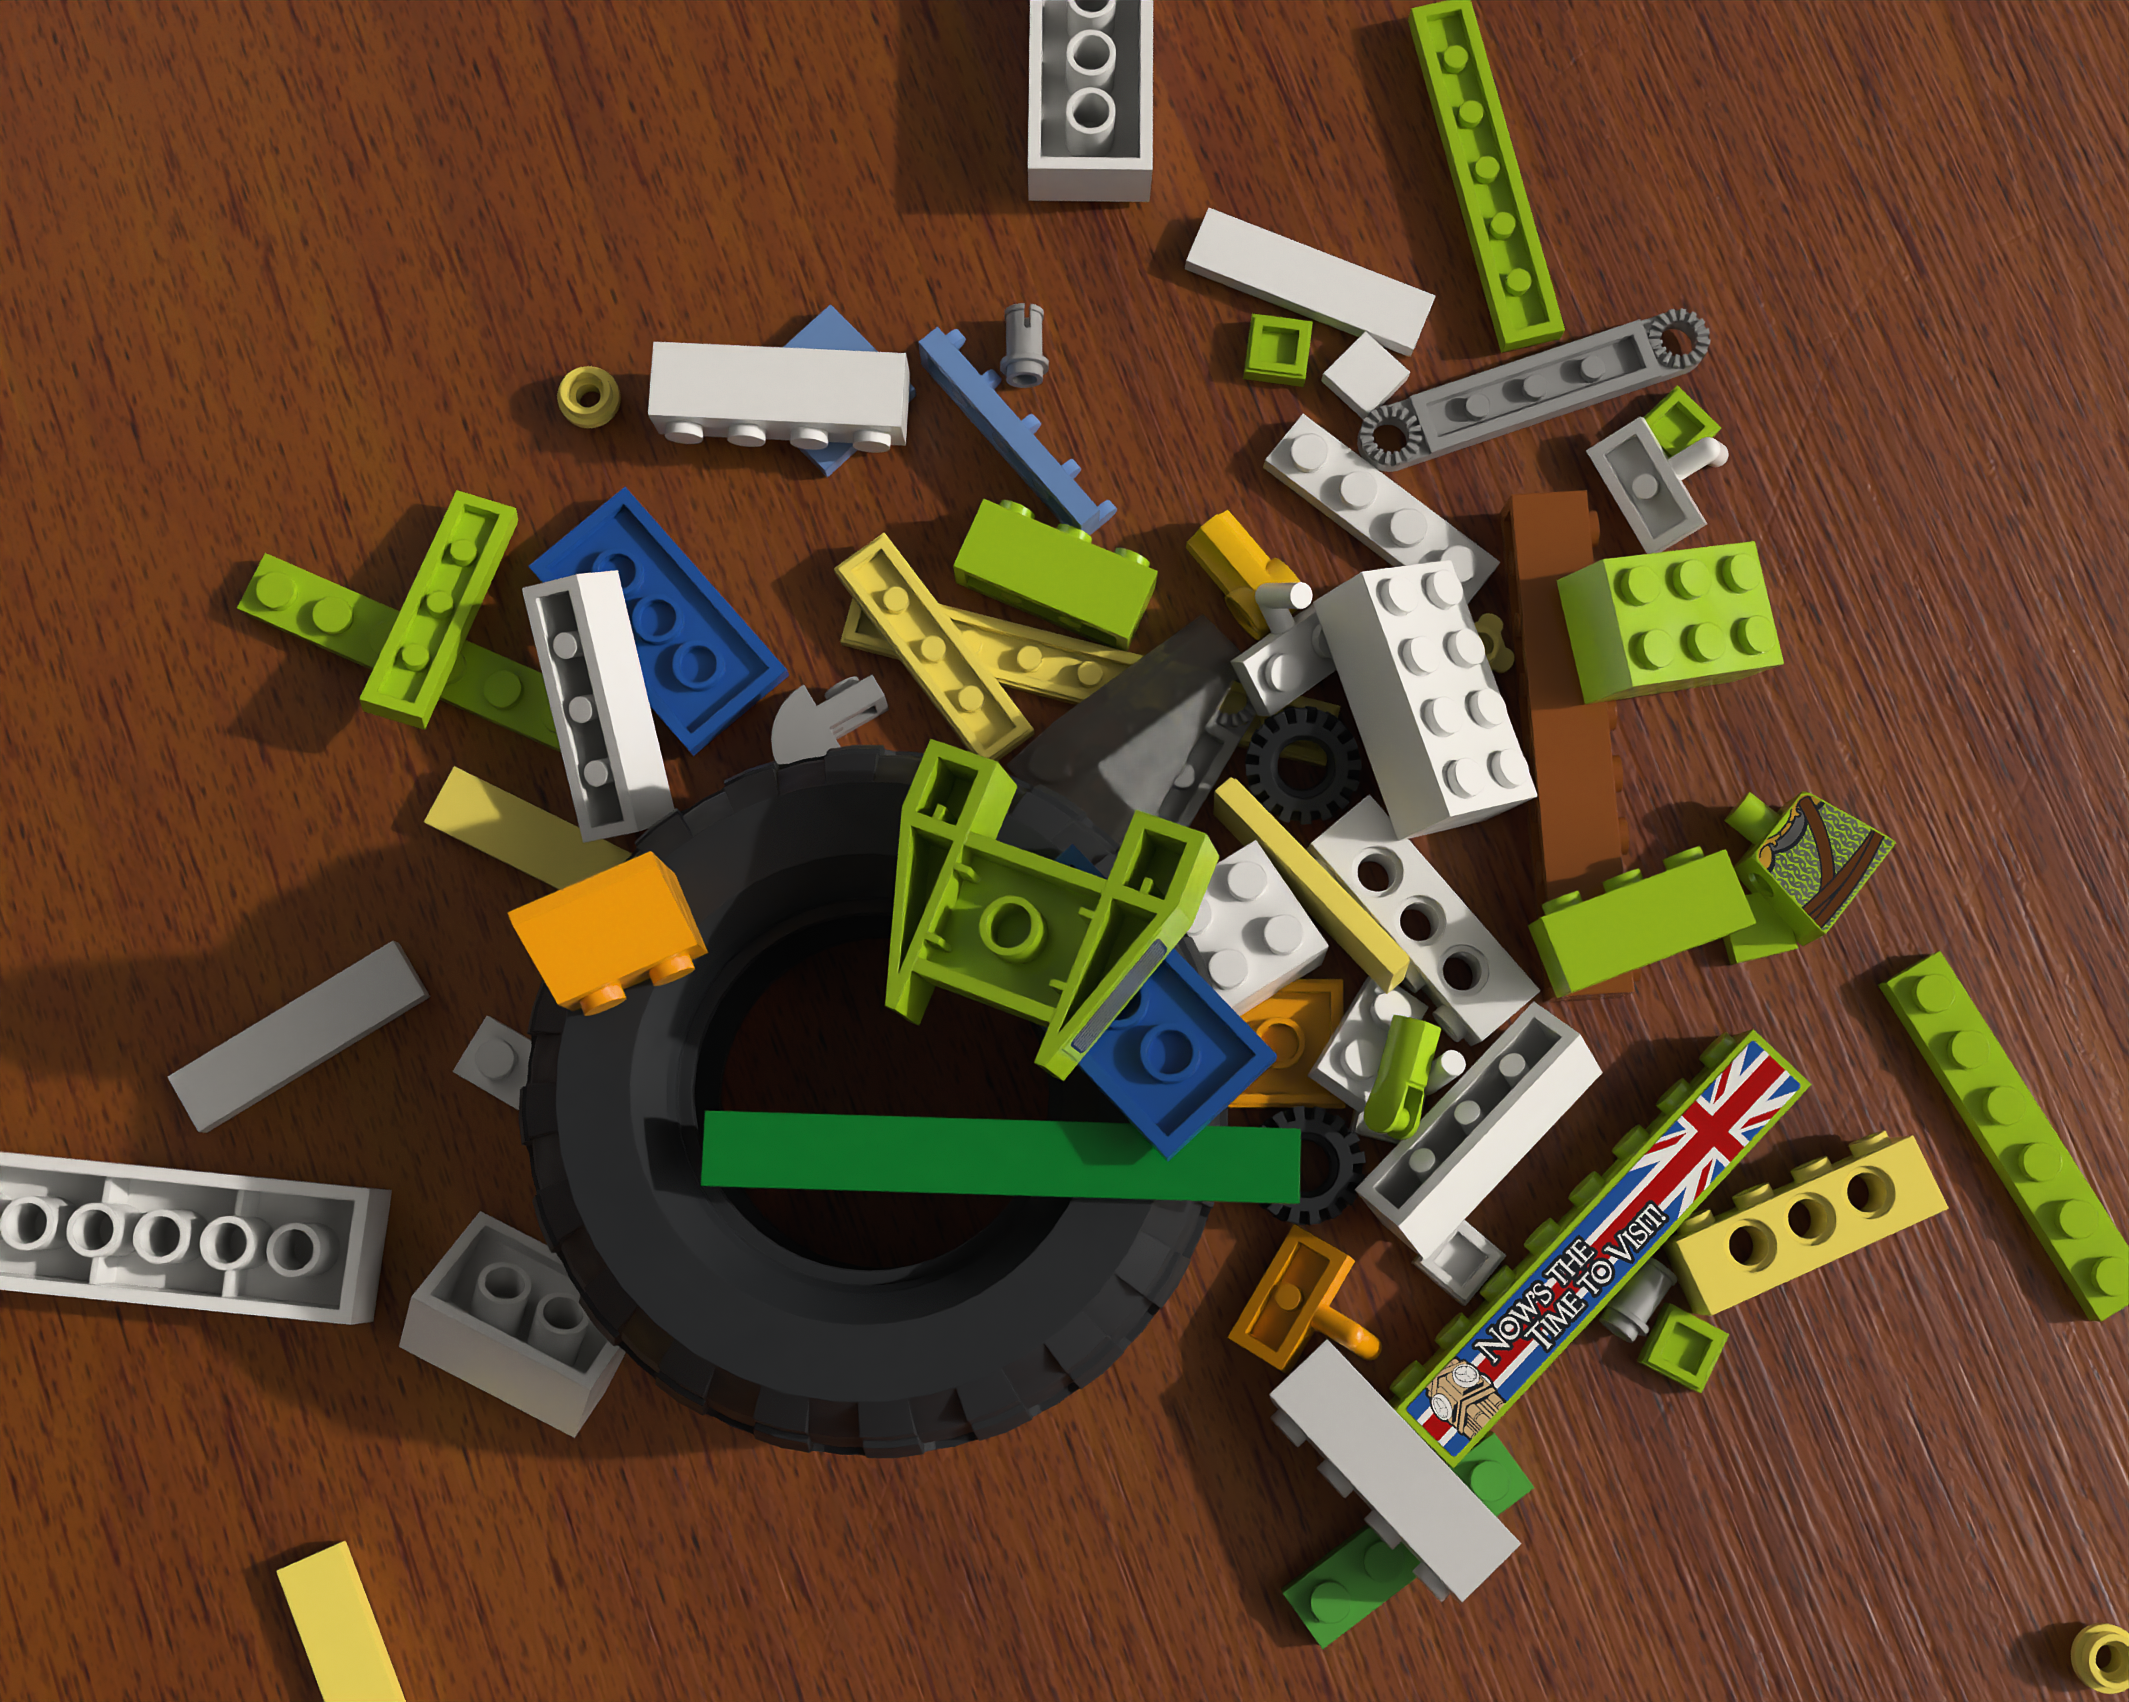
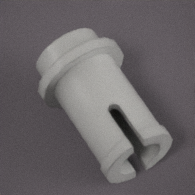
(1024, 359)
(1637, 1301)

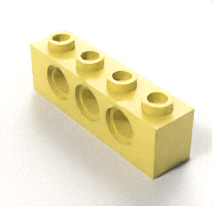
(1899, 1196)

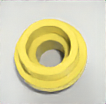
(581, 382)
(2113, 1677)

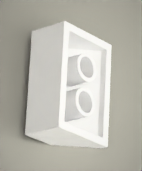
(512, 1326)

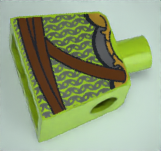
(1808, 857)

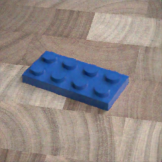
(691, 645)
(1172, 1051)

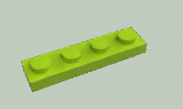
(439, 610)

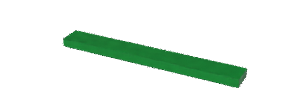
(996, 1158)

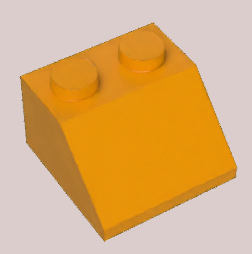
(611, 934)

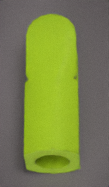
(1402, 1075)

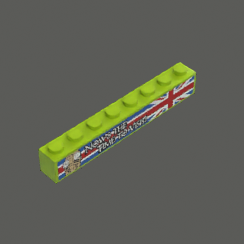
(1596, 1245)

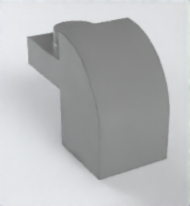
(810, 730)

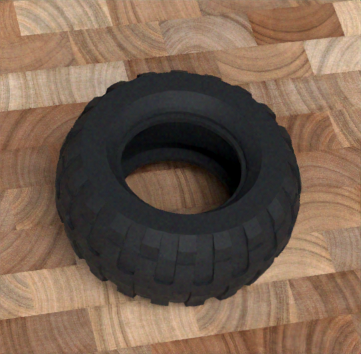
(699, 1277)

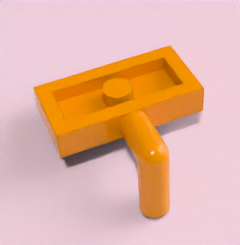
(1296, 1301)

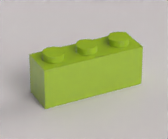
(1055, 574)
(1640, 920)

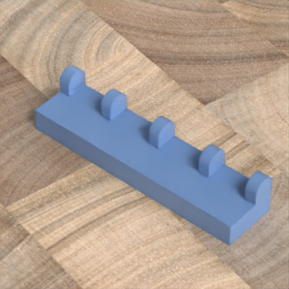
(1009, 434)

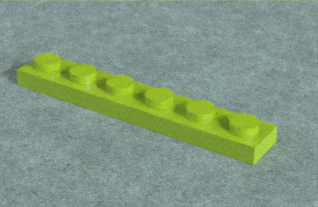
(1485, 174)
(360, 627)
(2013, 1133)

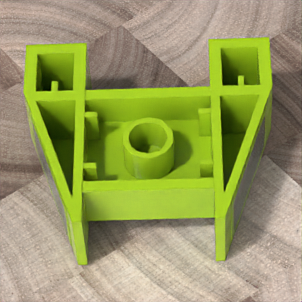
(1024, 926)

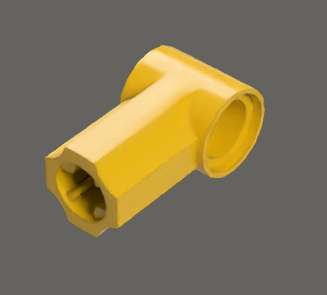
(1238, 568)

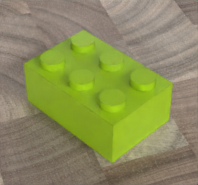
(1669, 621)

